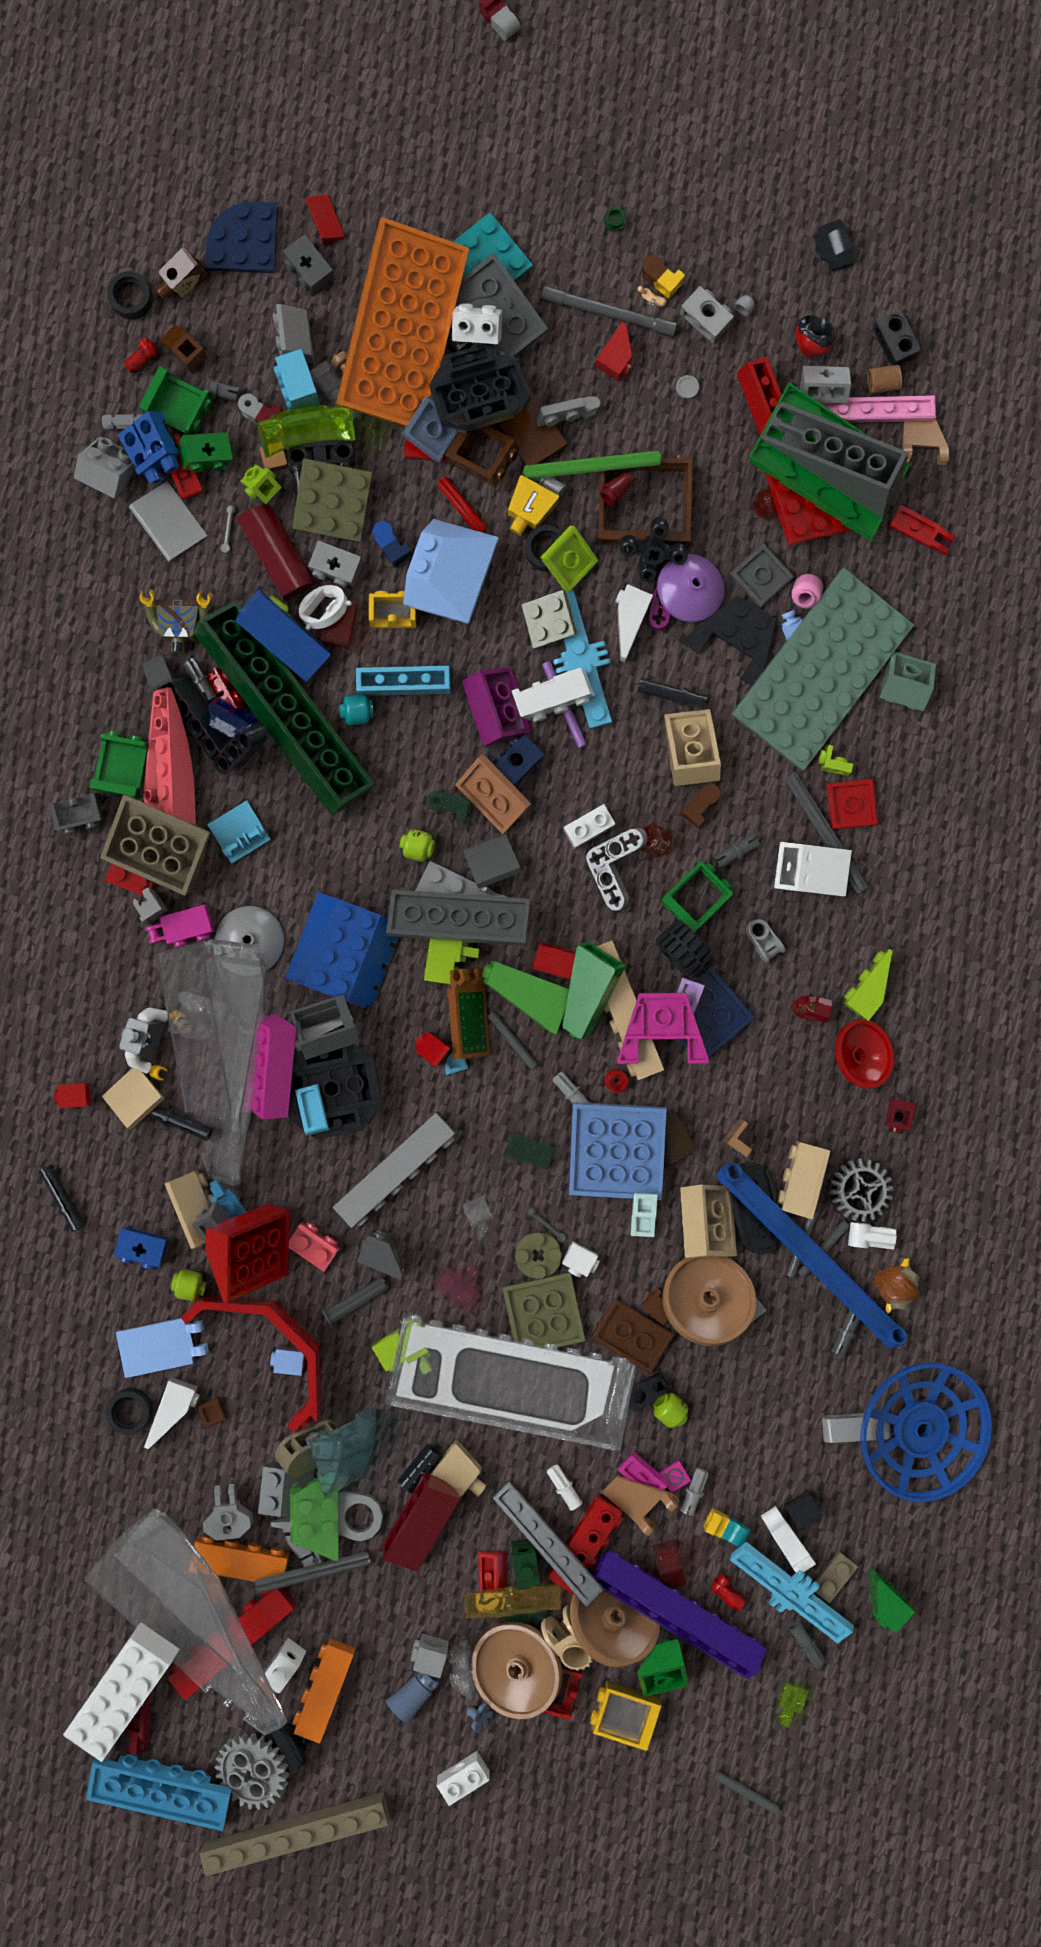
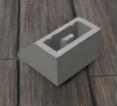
(293, 331)
(104, 467)

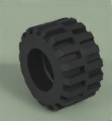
(685, 950)

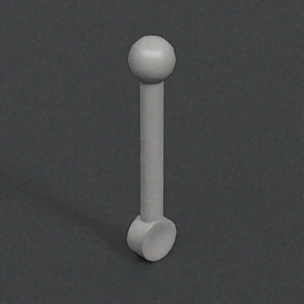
(225, 548)

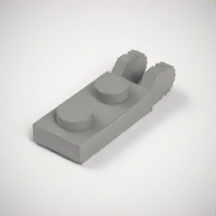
(568, 411)

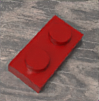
(127, 880)

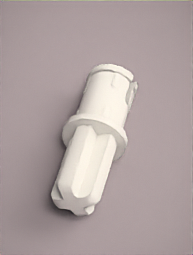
(564, 1487)

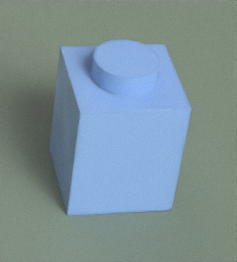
(288, 1361)

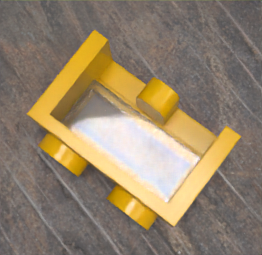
(389, 611)

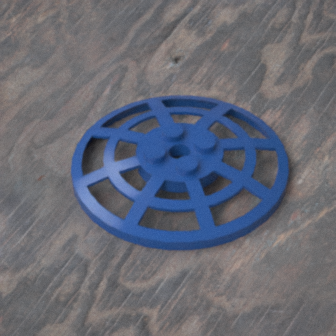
(933, 1438)

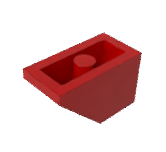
(616, 355)
(431, 1048)

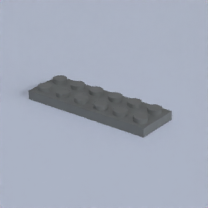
(458, 917)

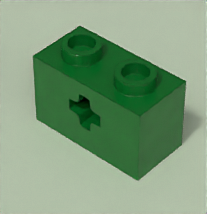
(213, 444)

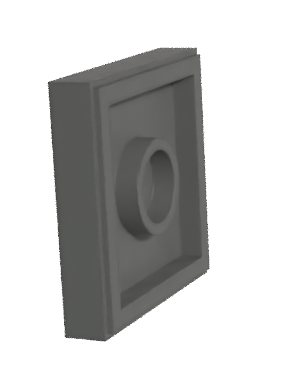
(761, 575)
(492, 861)

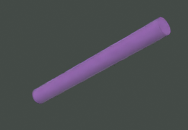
(569, 716)

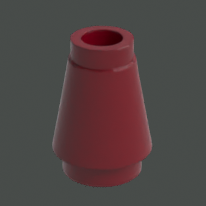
(614, 490)

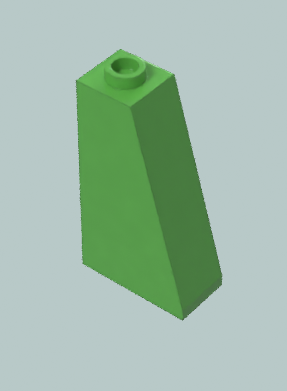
(533, 996)

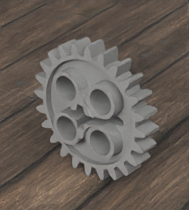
(252, 1770)

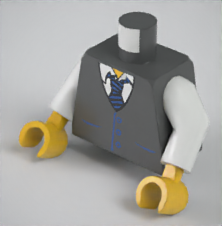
(142, 1039)

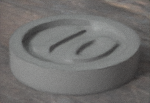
(687, 387)

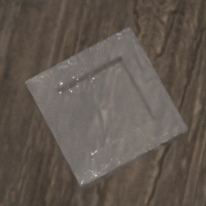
(477, 1211)

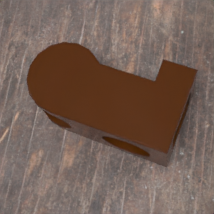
(705, 797)

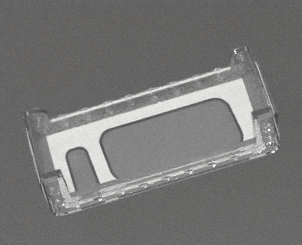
(509, 1383)

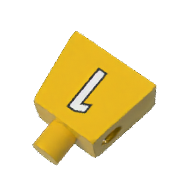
(530, 505)

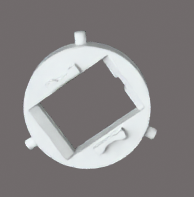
(333, 611)

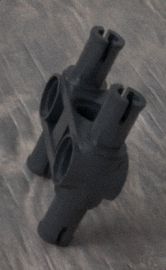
(320, 451)

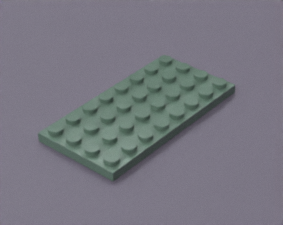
(822, 669)

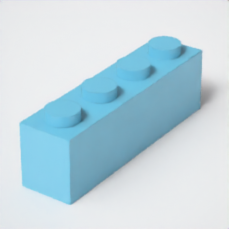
(403, 680)

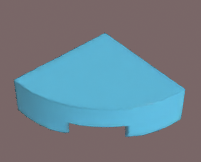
(455, 1065)

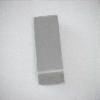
(848, 1428)

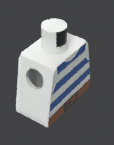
(282, 1667)

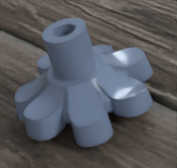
(480, 1716)

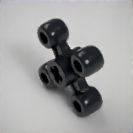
(653, 549)

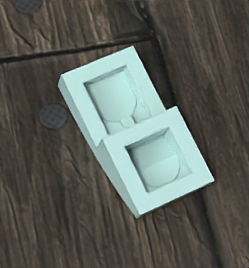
(643, 1214)

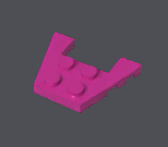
(662, 1018)

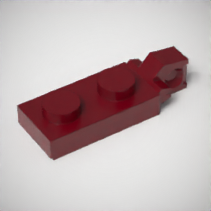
(139, 1728)

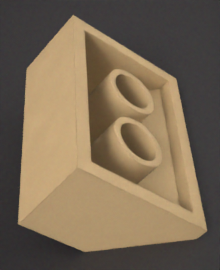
(803, 1179)
(189, 1199)
(707, 1222)

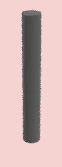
(512, 1040)
(828, 1243)
(795, 1262)
(746, 1792)

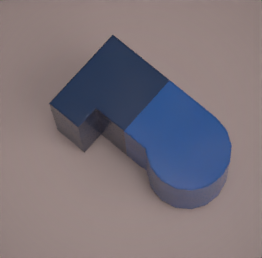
(389, 545)

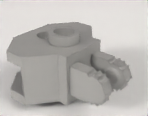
(226, 1514)

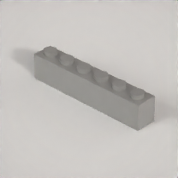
(393, 1170)

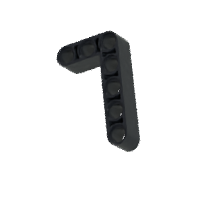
(224, 752)

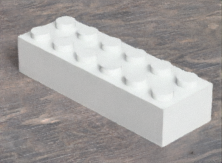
(121, 1692)

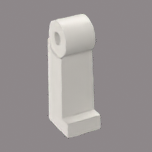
(787, 1540)

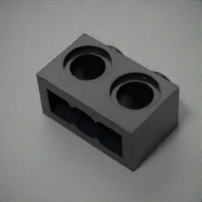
(891, 339)

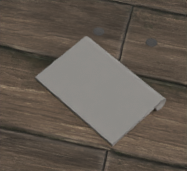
(167, 521)

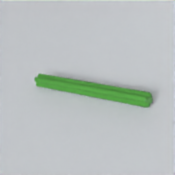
(592, 465)

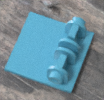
(239, 832)

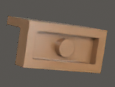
(731, 1138)

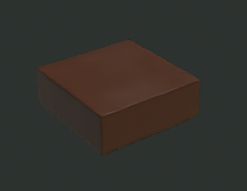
(211, 1412)

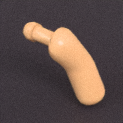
(648, 295)

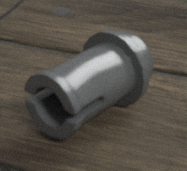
(224, 391)

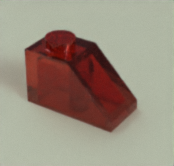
(341, 631)
(669, 1564)

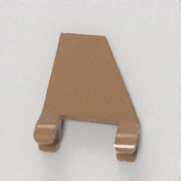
(926, 435)
(638, 1499)

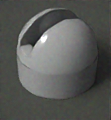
(745, 305)

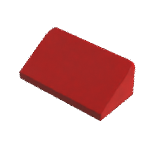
(324, 218)
(492, 1569)

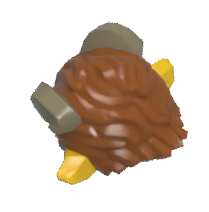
(897, 1286)

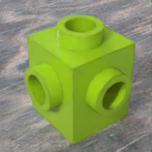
(260, 484)

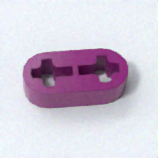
(654, 607)

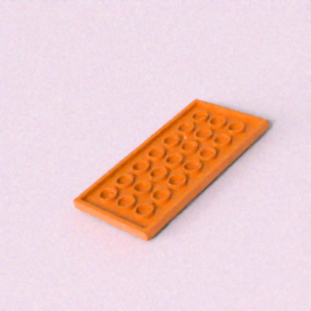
(401, 322)

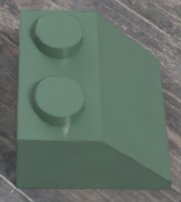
(908, 681)

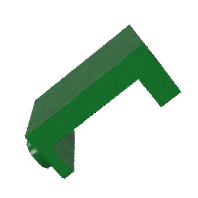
(178, 401)
(120, 765)

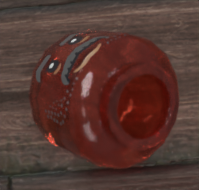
(657, 842)

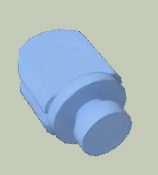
(791, 624)

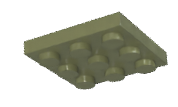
(332, 499)
(544, 1311)

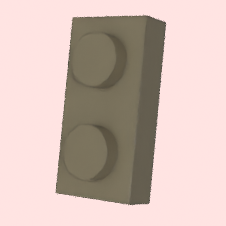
(835, 1576)

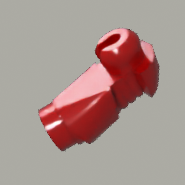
(140, 358)
(727, 1593)

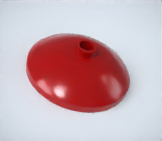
(864, 1054)

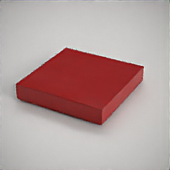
(852, 804)

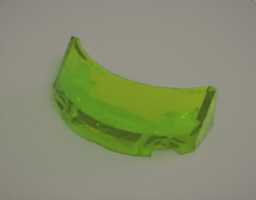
(305, 426)

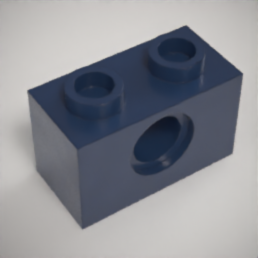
(527, 750)

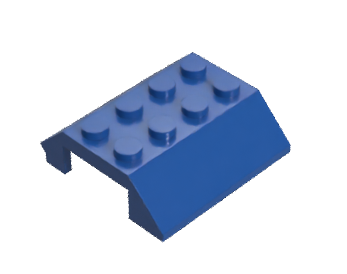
(342, 951)

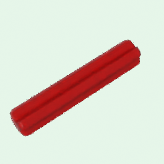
(461, 505)

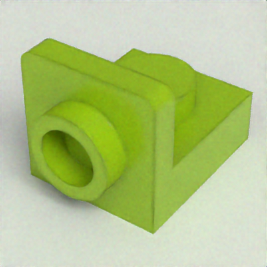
(837, 766)

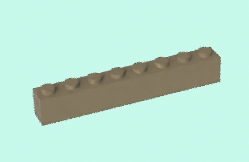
(294, 1834)

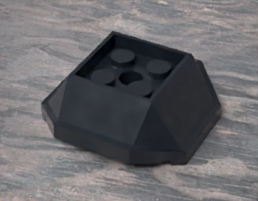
(478, 389)
(357, 1088)

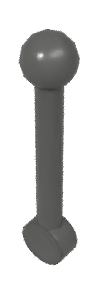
(561, 1237)

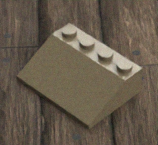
(156, 845)

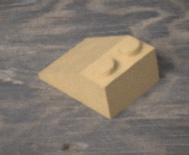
(692, 747)

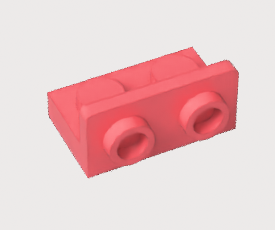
(313, 1246)

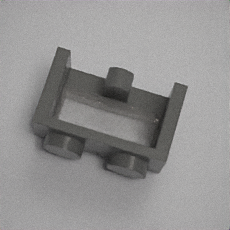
(76, 812)

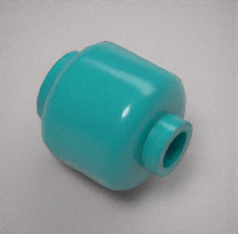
(356, 709)

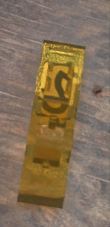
(510, 1601)

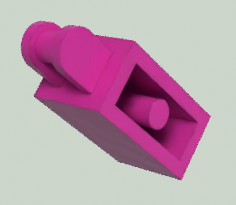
(183, 926)

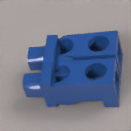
(150, 446)

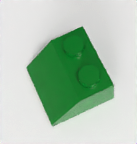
(888, 1604)
(663, 1669)

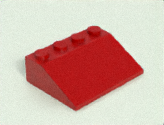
(249, 1250)

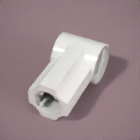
(865, 1235)

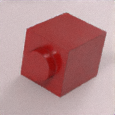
(73, 1095)

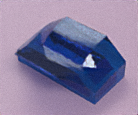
(228, 719)

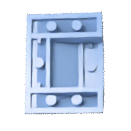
(448, 570)

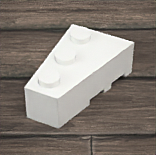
(553, 695)

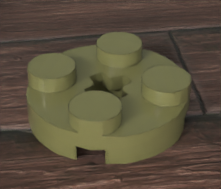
(538, 1241)

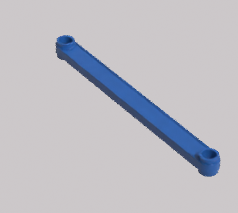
(811, 1255)

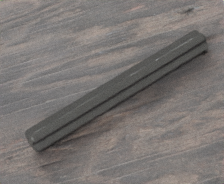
(312, 1572)

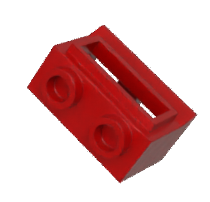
(565, 1709)

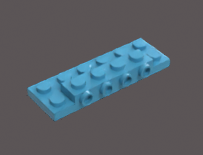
(159, 1791)

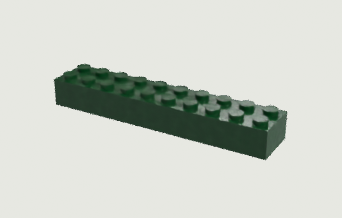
(284, 710)

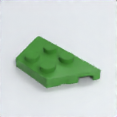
(314, 1520)

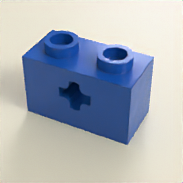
(154, 1244)

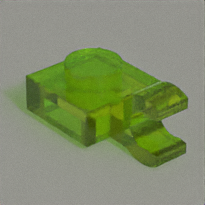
(791, 1700)

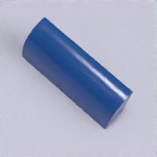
(282, 635)

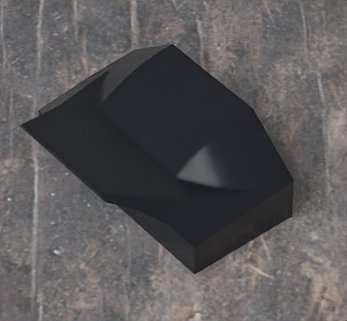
(835, 245)
(290, 1746)

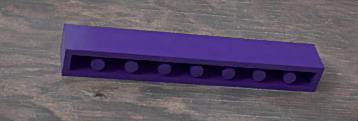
(679, 1615)

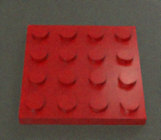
(800, 517)

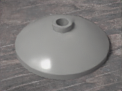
(257, 924)

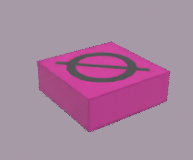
(675, 1475)

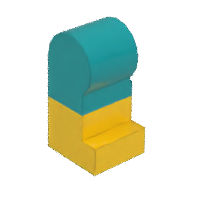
(726, 1527)

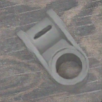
(765, 941)

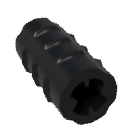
(423, 1463)

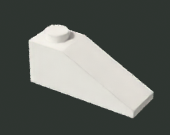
(631, 612)
(175, 1403)

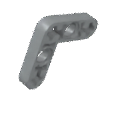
(606, 864)

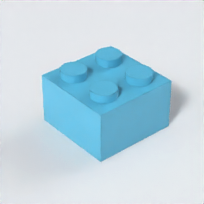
(296, 379)

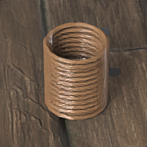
(884, 379)

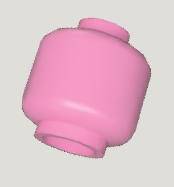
(807, 591)

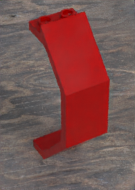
(291, 1330)

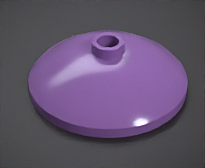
(682, 597)

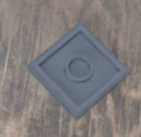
(427, 433)

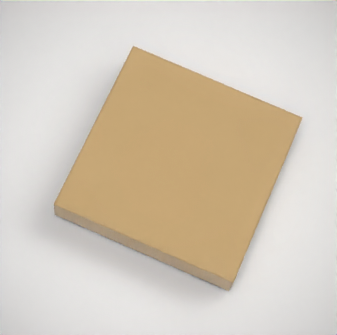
(133, 1098)

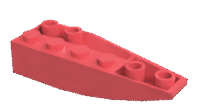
(168, 761)

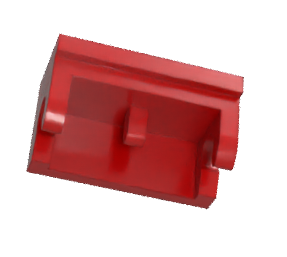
(554, 960)

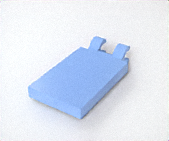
(159, 1346)

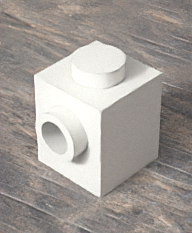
(580, 1260)

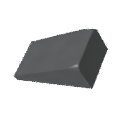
(157, 672)

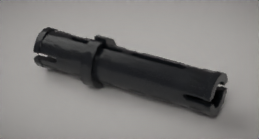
(672, 693)
(170, 1118)
(61, 1197)

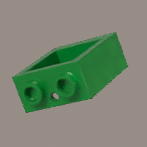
(721, 885)

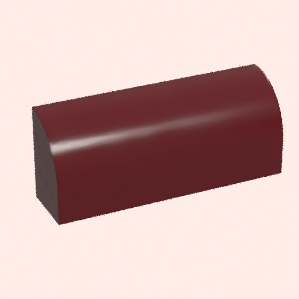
(276, 550)
(420, 1522)

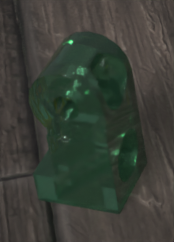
(441, 801)

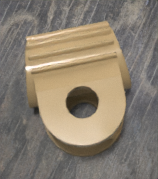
(566, 1645)

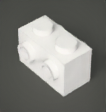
(477, 324)

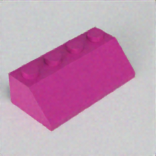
(273, 1068)

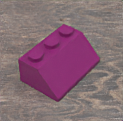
(495, 706)

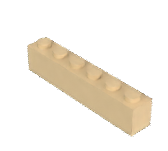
(621, 1008)

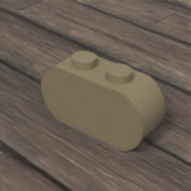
(294, 1452)

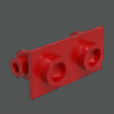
(221, 684)

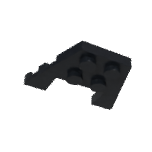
(742, 628)

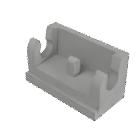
(152, 908)

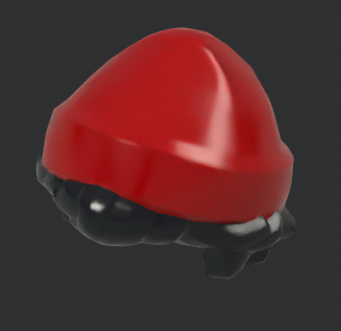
(814, 336)

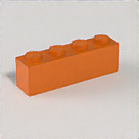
(241, 1561)
(324, 1691)

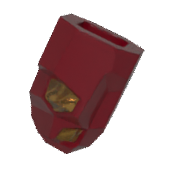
(812, 1008)

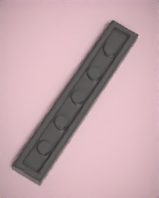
(548, 1544)

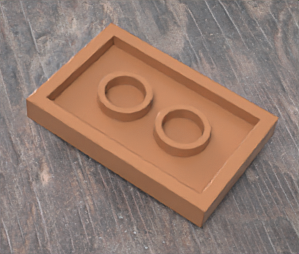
(492, 794)

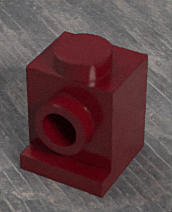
(907, 1111)

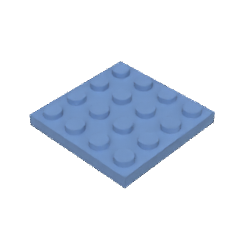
(617, 1150)

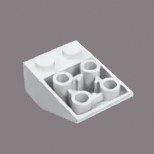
(812, 869)

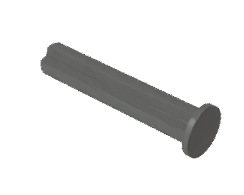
(355, 1300)

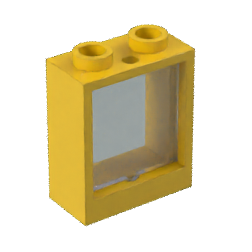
(625, 1715)

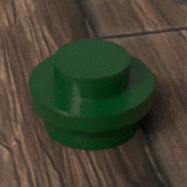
(615, 219)

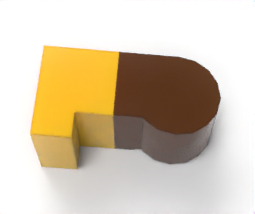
(661, 277)

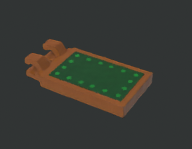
(468, 1014)

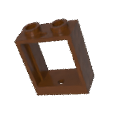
(497, 473)

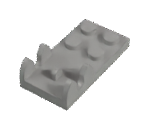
(442, 880)

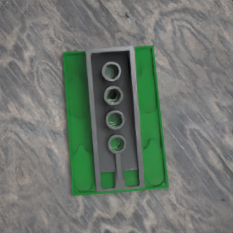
(830, 462)

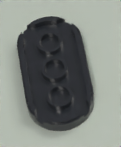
(750, 1230)

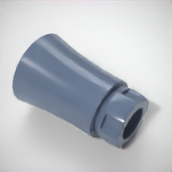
(412, 1696)

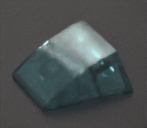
(344, 1452)

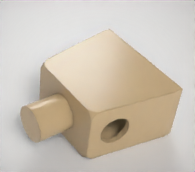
(459, 1470)

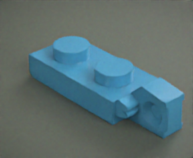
(227, 1199)

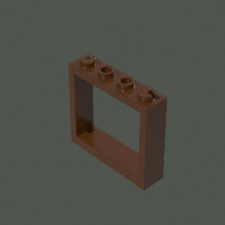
(677, 464)

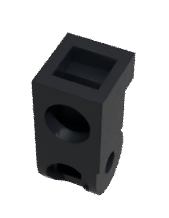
(647, 1391)

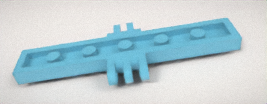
(582, 655)
(792, 1592)

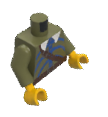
(176, 618)

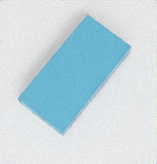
(312, 1110)

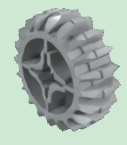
(871, 1186)

